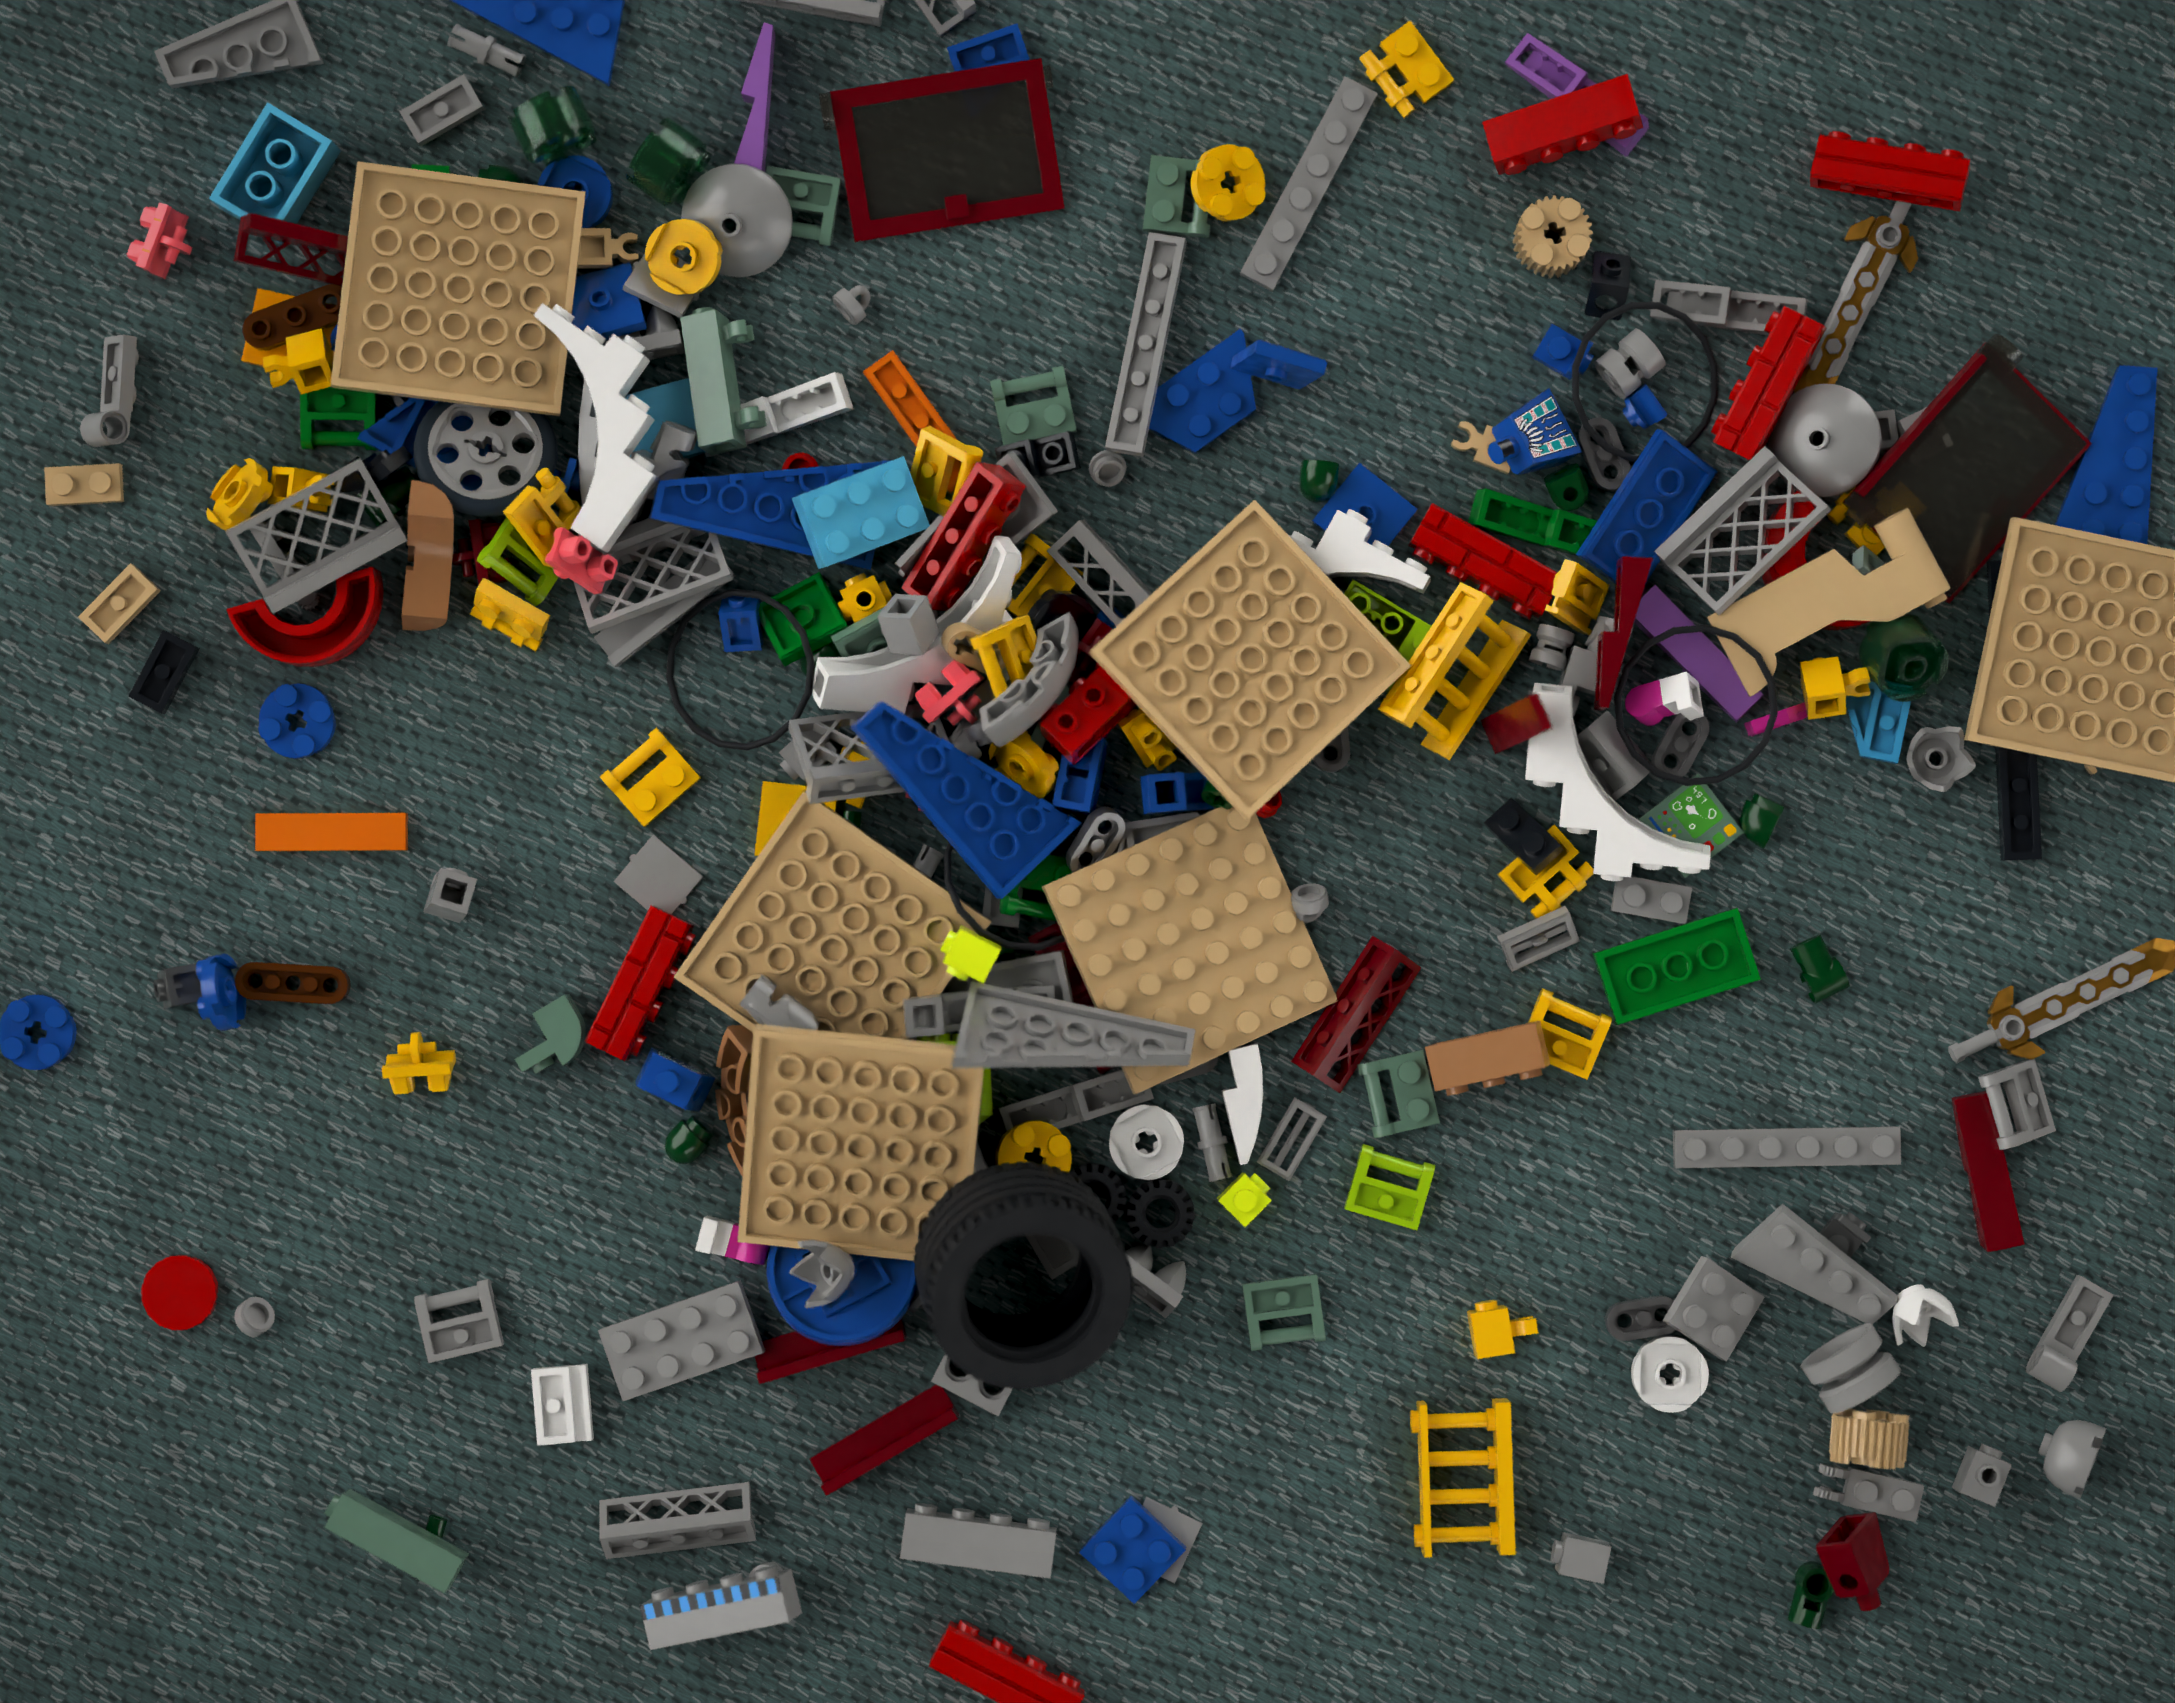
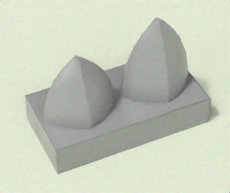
(661, 336)
(1160, 1290)

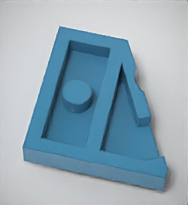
(1878, 724)

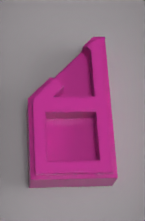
(1783, 718)

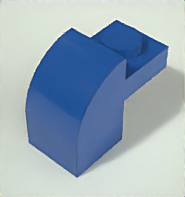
(1173, 793)

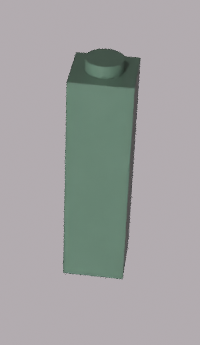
(714, 380)
(395, 1539)

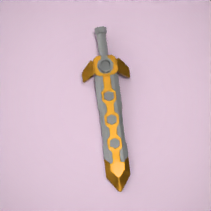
(1860, 290)
(2066, 1001)

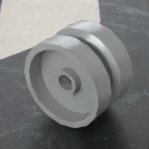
(1850, 1368)

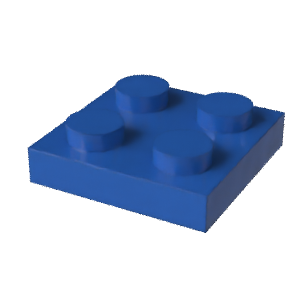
(1132, 1549)

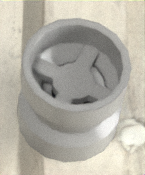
(1552, 647)

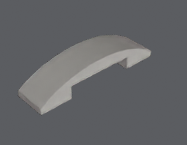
(945, 1011)

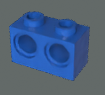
(1080, 783)

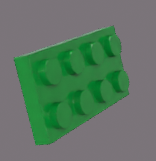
(1676, 966)

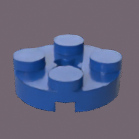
(590, 175)
(304, 741)
(219, 996)
(49, 1049)

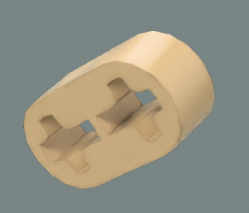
(963, 653)

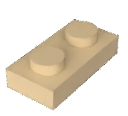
(84, 484)
(119, 603)

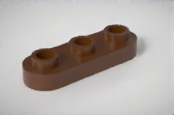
(278, 320)
(276, 987)

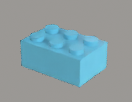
(275, 169)
(861, 512)

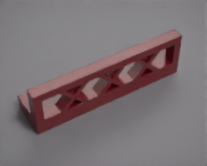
(293, 234)
(1333, 1031)
(796, 1353)
(884, 1438)

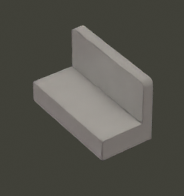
(1609, 756)

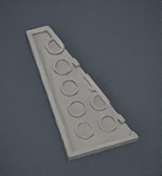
(1038, 1031)

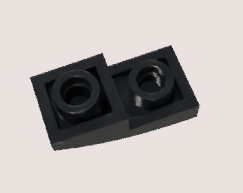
(1045, 455)
(378, 467)

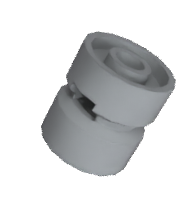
(1640, 356)

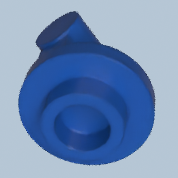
(1643, 408)

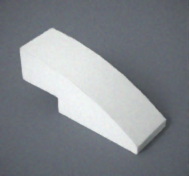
(1245, 1100)

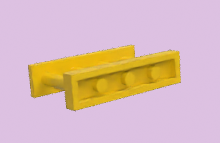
(1435, 657)
(1496, 1495)

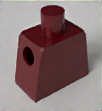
(1855, 1558)

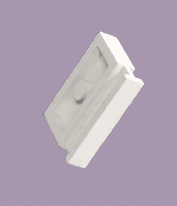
(562, 1404)

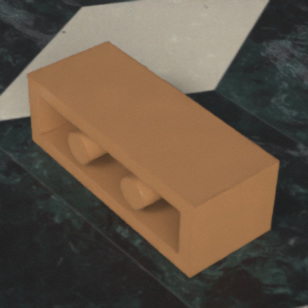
(1488, 1058)

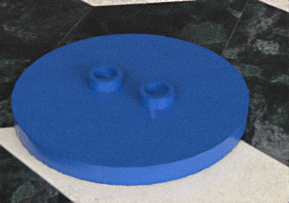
(865, 1310)

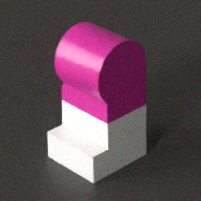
(1664, 698)
(721, 1238)

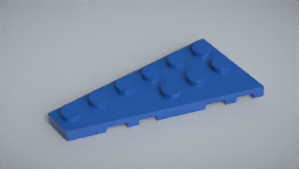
(571, 30)
(2114, 474)
(751, 505)
(977, 809)

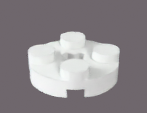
(1166, 1150)
(1684, 1389)

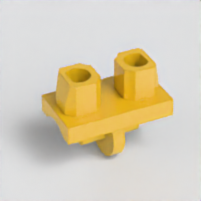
(1148, 740)
(419, 1059)

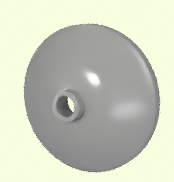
(754, 204)
(1849, 441)

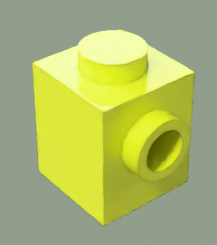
(969, 954)
(1245, 1197)

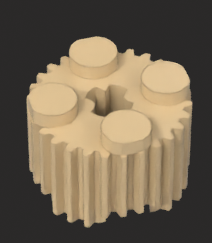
(1561, 217)
(1869, 1438)

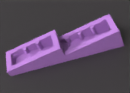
(1558, 76)
(758, 92)
(1694, 654)

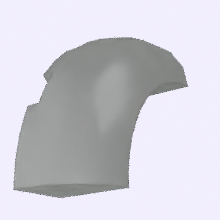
(1030, 698)

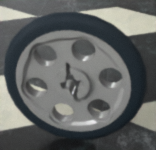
(492, 497)

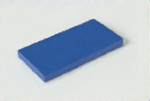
(1647, 505)

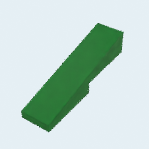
(1529, 521)

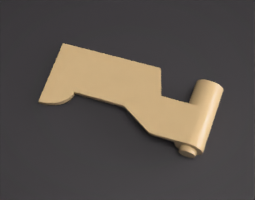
(1829, 592)

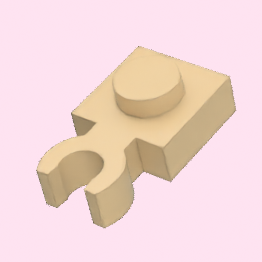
(599, 249)
(1480, 444)

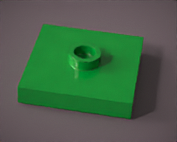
(815, 611)

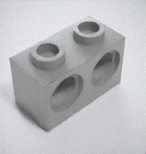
(970, 1388)

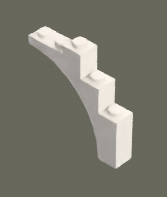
(610, 372)
(1347, 554)
(878, 676)
(1587, 806)

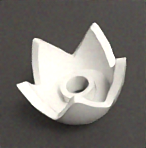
(1915, 1311)

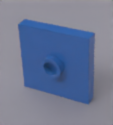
(604, 303)
(1279, 364)
(1373, 499)

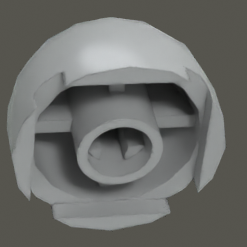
(2071, 1454)

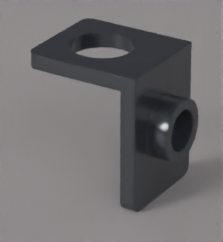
(1610, 278)

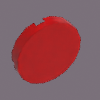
(179, 1292)

